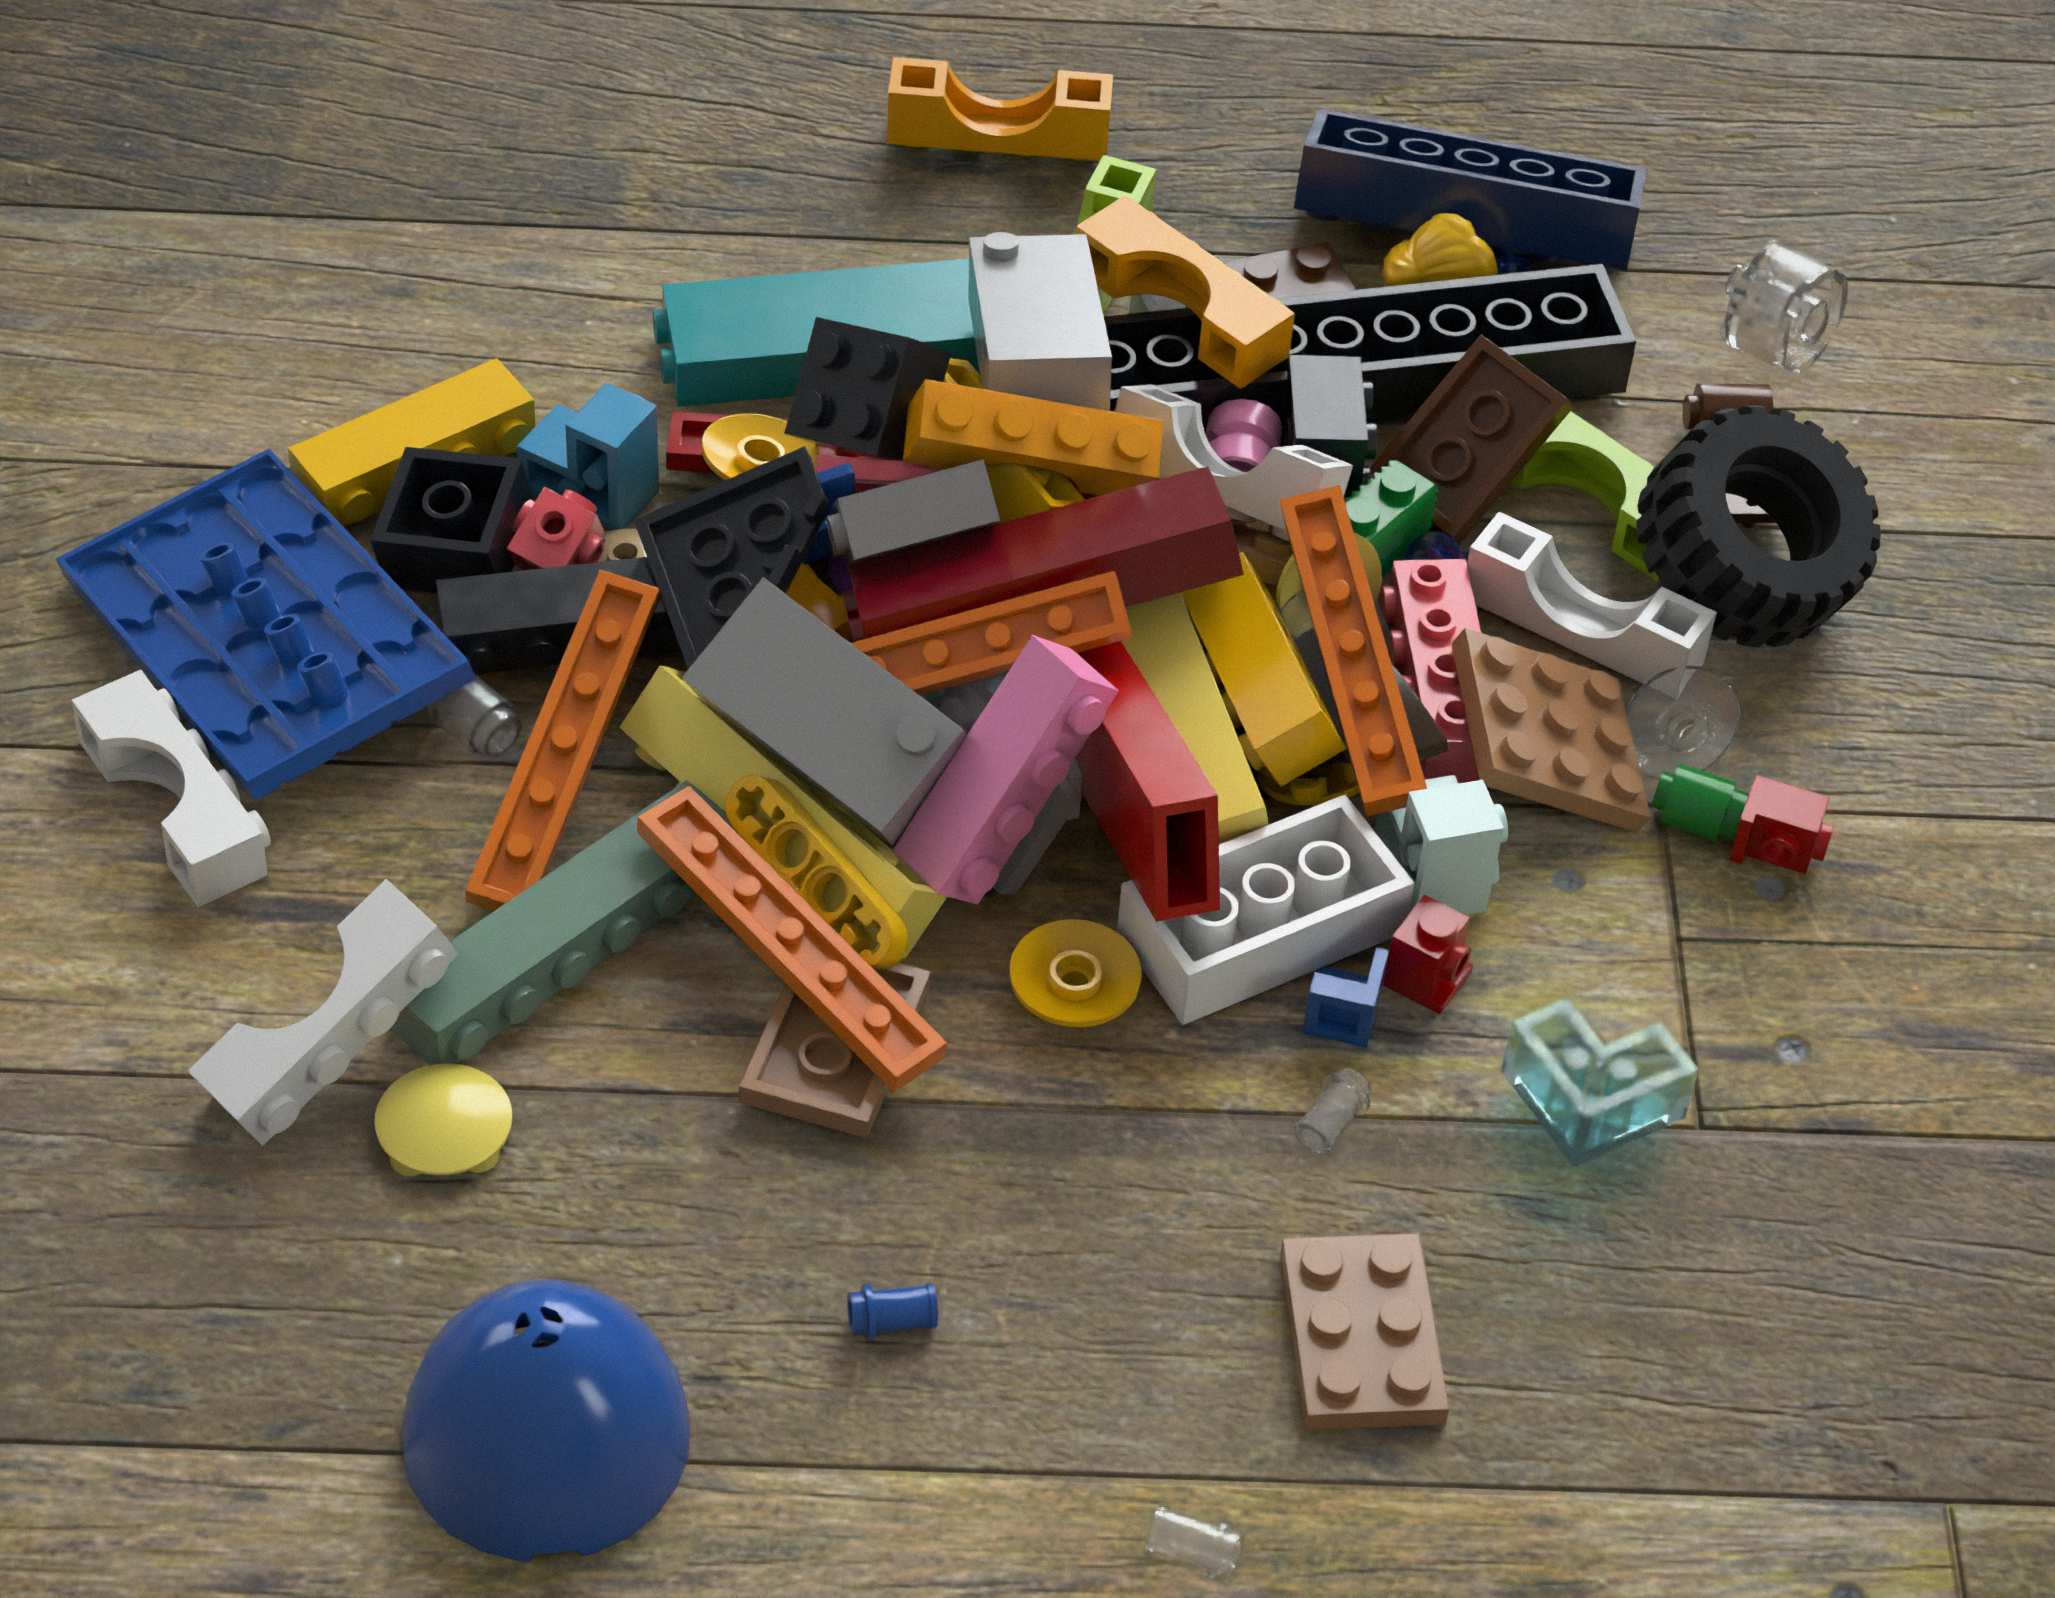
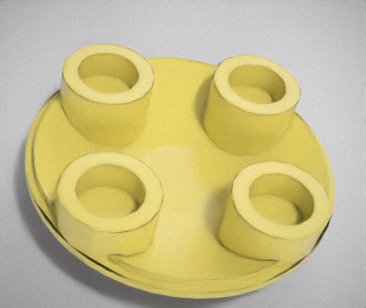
(443, 1121)

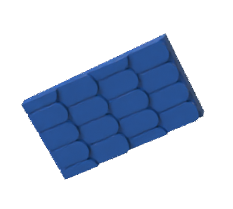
(264, 622)

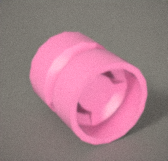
(1243, 432)

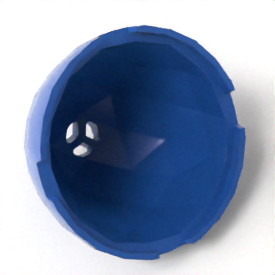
(548, 1441)

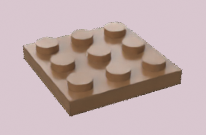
(1550, 730)

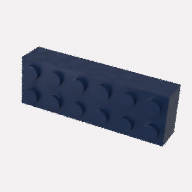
(1509, 192)

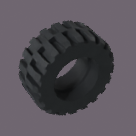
(1799, 484)

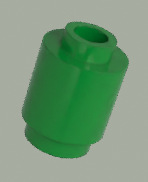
(1699, 803)

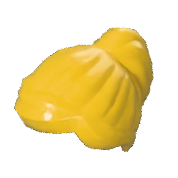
(1439, 252)

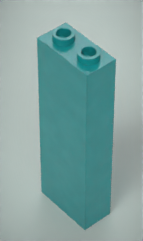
(753, 332)

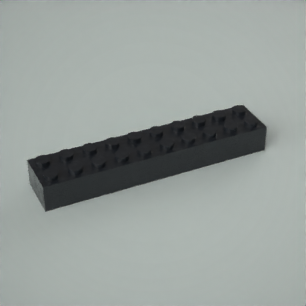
(1408, 339)

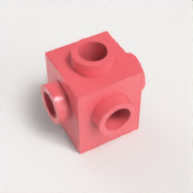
(556, 532)

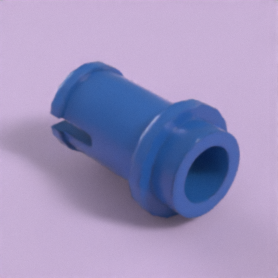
(891, 1309)

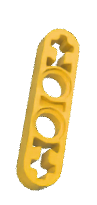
(820, 865)

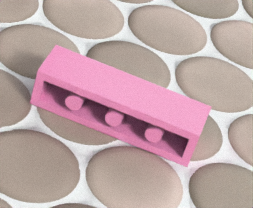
(1005, 770)

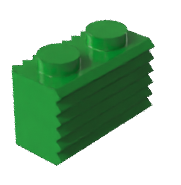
(1392, 510)

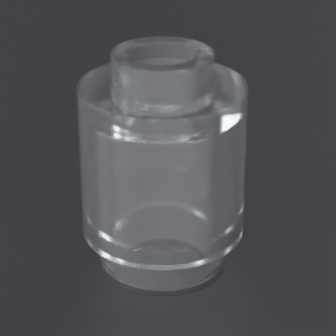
(478, 718)

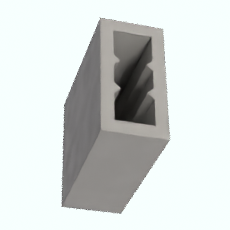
(911, 513)

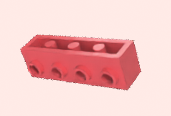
(1427, 610)

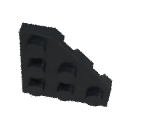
(729, 537)

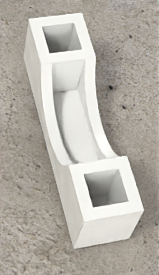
(1246, 495)
(1524, 581)
(139, 737)
(273, 1073)

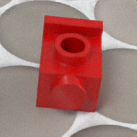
(1782, 826)
(1429, 955)

